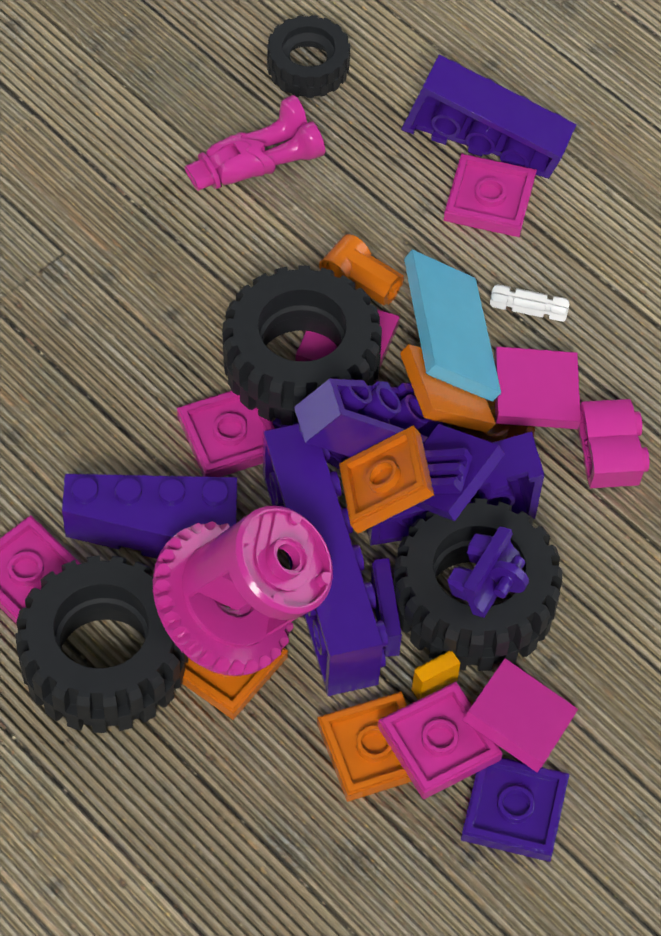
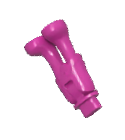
(245, 155)

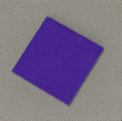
(485, 459)
(516, 809)

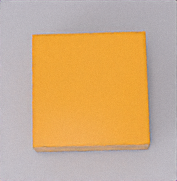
(435, 675)

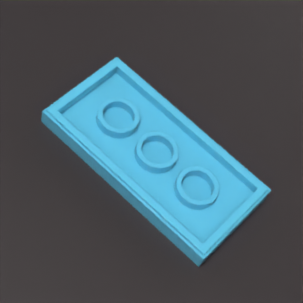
(451, 326)

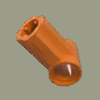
(354, 260)

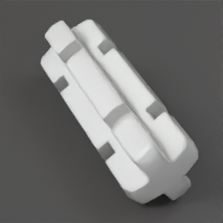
(529, 302)

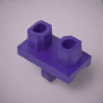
(495, 573)

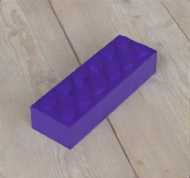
(343, 626)

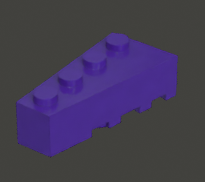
(488, 119)
(355, 416)
(514, 481)
(143, 509)

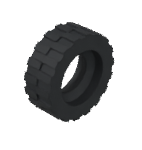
(308, 32)

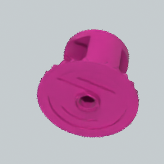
(241, 570)

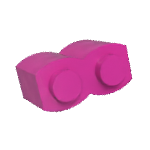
(612, 443)

